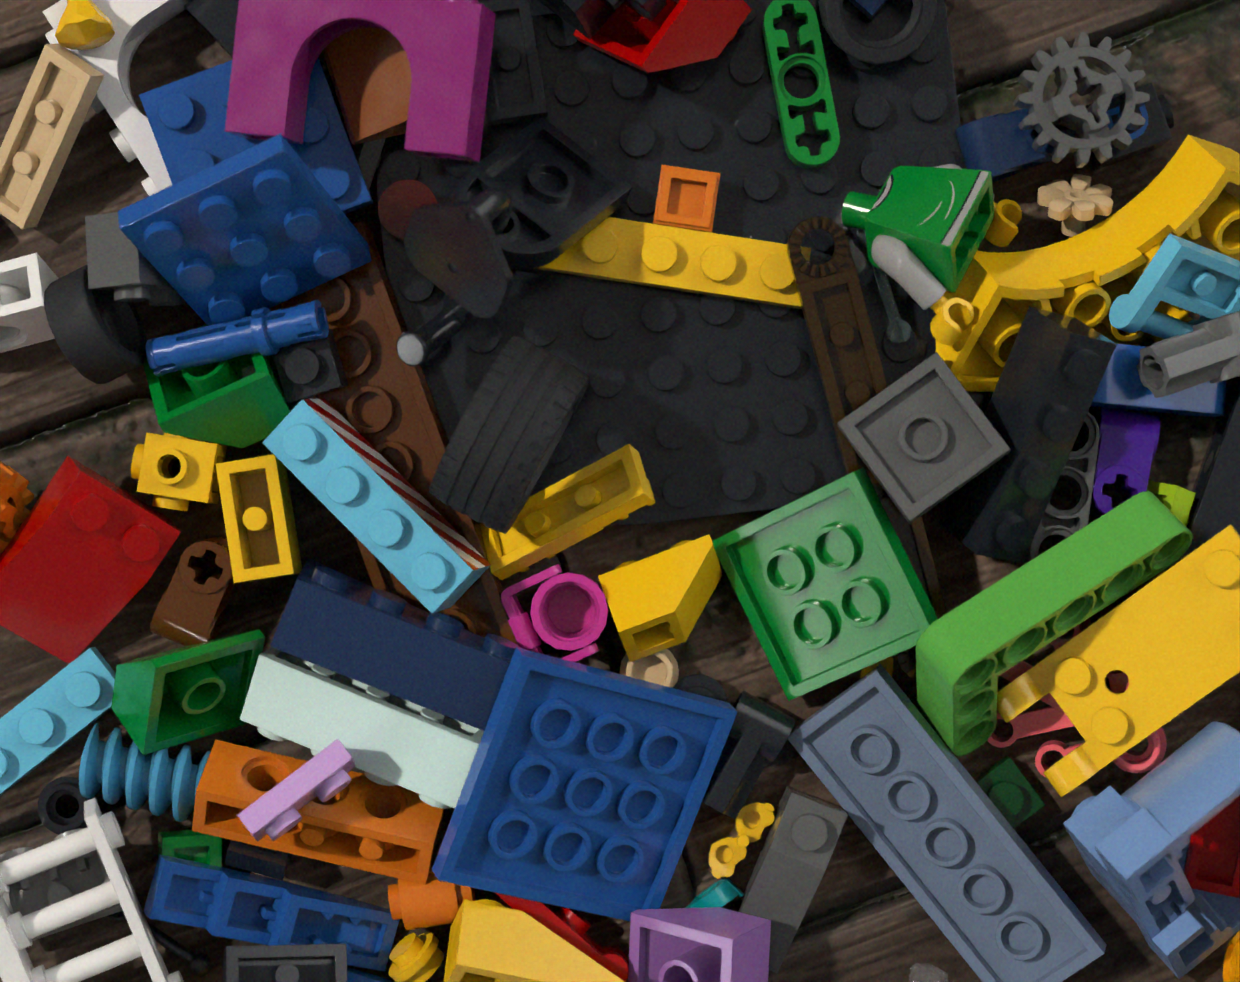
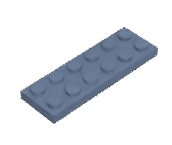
(944, 836)

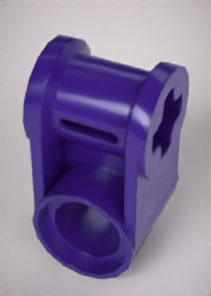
(1124, 455)

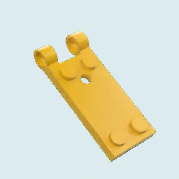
(1169, 639)

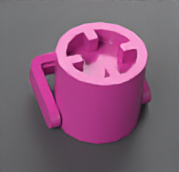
(564, 612)

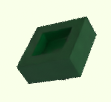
(1010, 791)

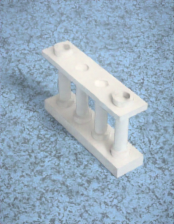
(18, 930)

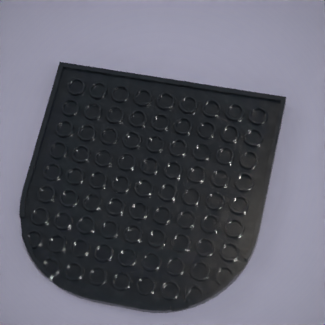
(700, 384)

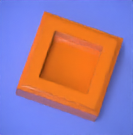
(686, 198)

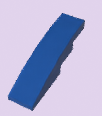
(268, 910)

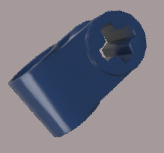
(1000, 146)

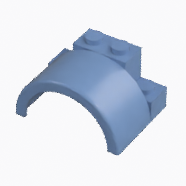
(1141, 843)

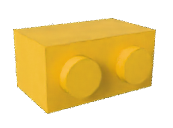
(258, 518)

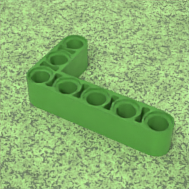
(1031, 608)

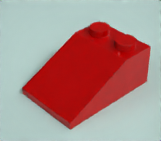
(79, 560)

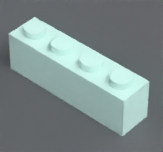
(382, 733)

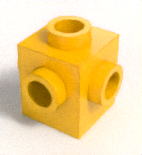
(197, 477)

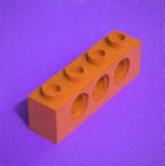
(358, 828)

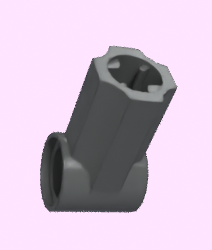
(1192, 358)

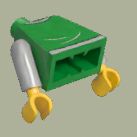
(927, 232)

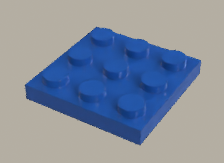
(191, 133)
(245, 233)

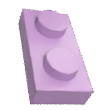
(278, 808)

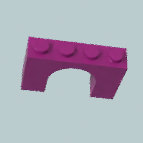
(443, 41)

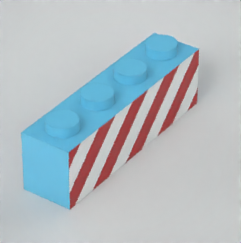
(376, 504)

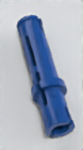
(261, 332)

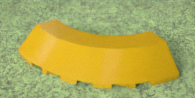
(1084, 274)

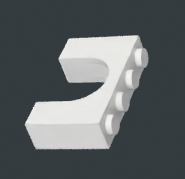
(131, 23)

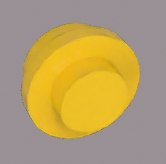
(415, 958)

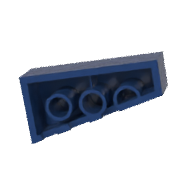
(393, 645)

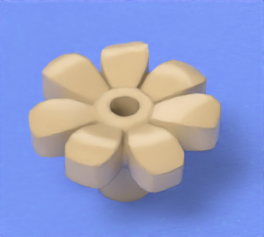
(1075, 202)

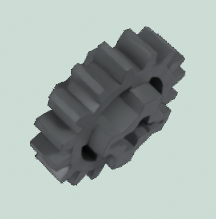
(1089, 122)

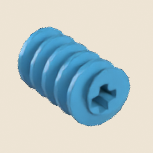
(139, 776)

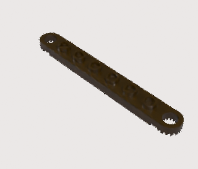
(852, 376)

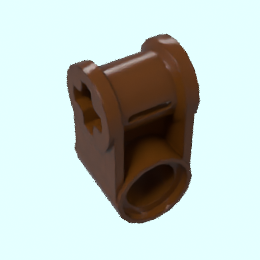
(194, 603)

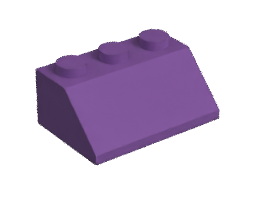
(698, 946)

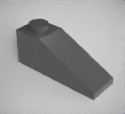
(792, 866)

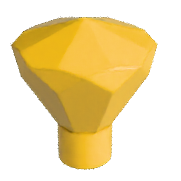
(83, 26)

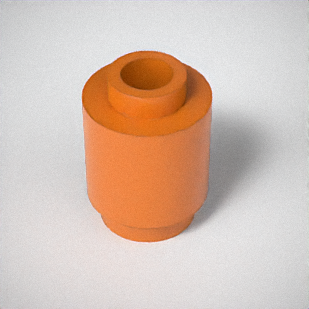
(427, 904)

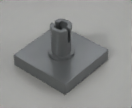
(923, 438)

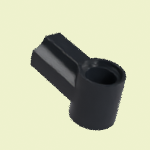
(751, 744)

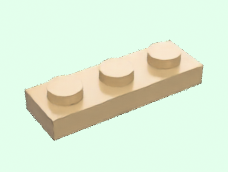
(44, 132)

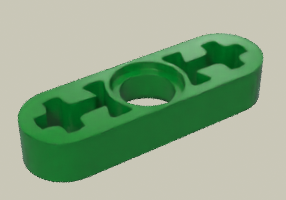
(823, 123)

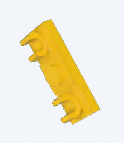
(570, 512)

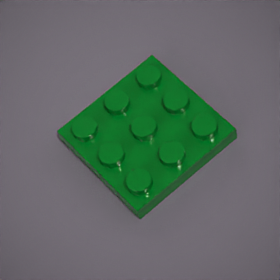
(826, 584)

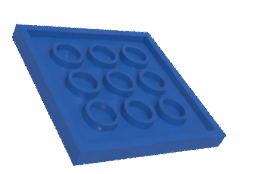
(583, 787)

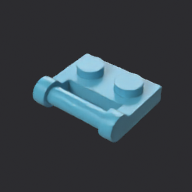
(1183, 277)

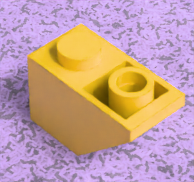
(661, 595)

